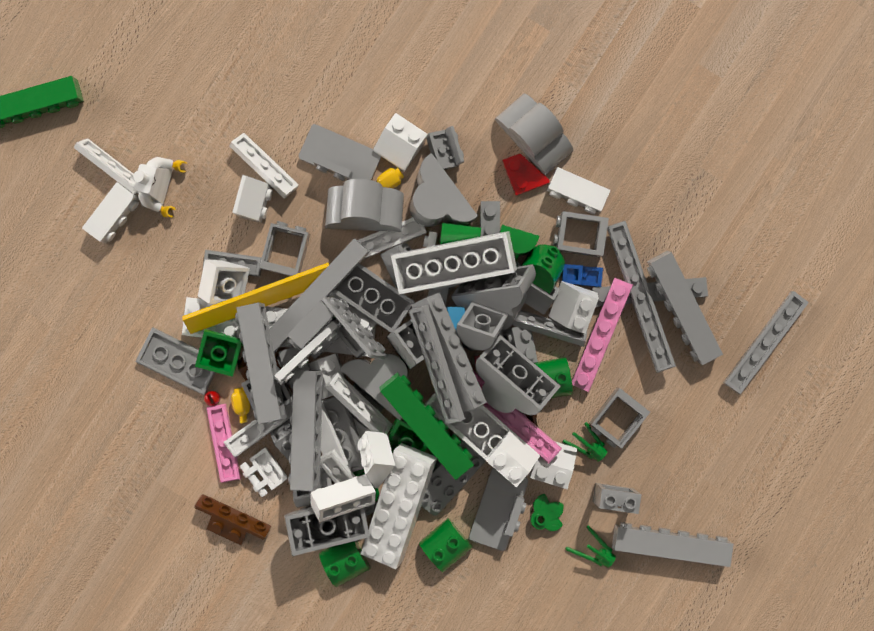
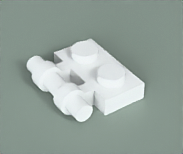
(269, 470)

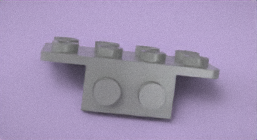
(338, 155)
(351, 331)
(444, 487)
(498, 511)

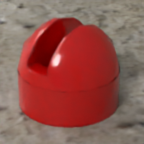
(215, 396)

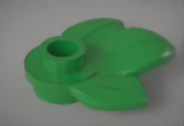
(548, 511)

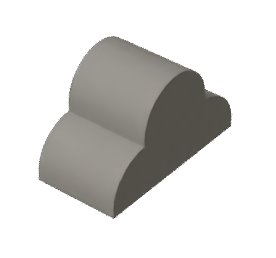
(535, 132)
(438, 198)
(364, 206)
(500, 292)
(406, 344)
(375, 373)
(513, 380)
(309, 534)

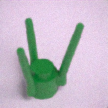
(595, 450)
(604, 556)

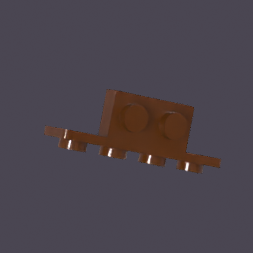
(230, 522)

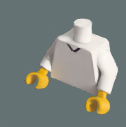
(153, 181)

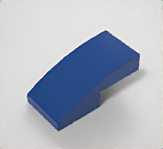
(583, 275)

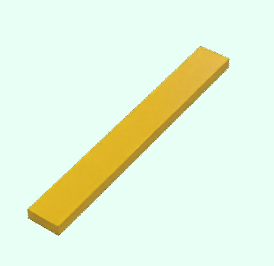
(267, 295)

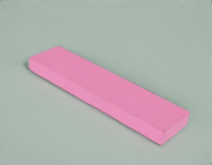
(220, 432)

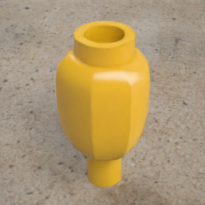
(390, 178)
(240, 404)

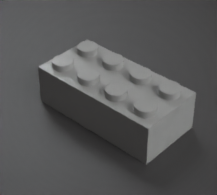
(374, 297)

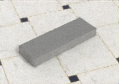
(248, 261)

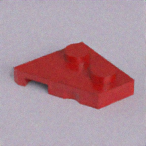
(523, 174)

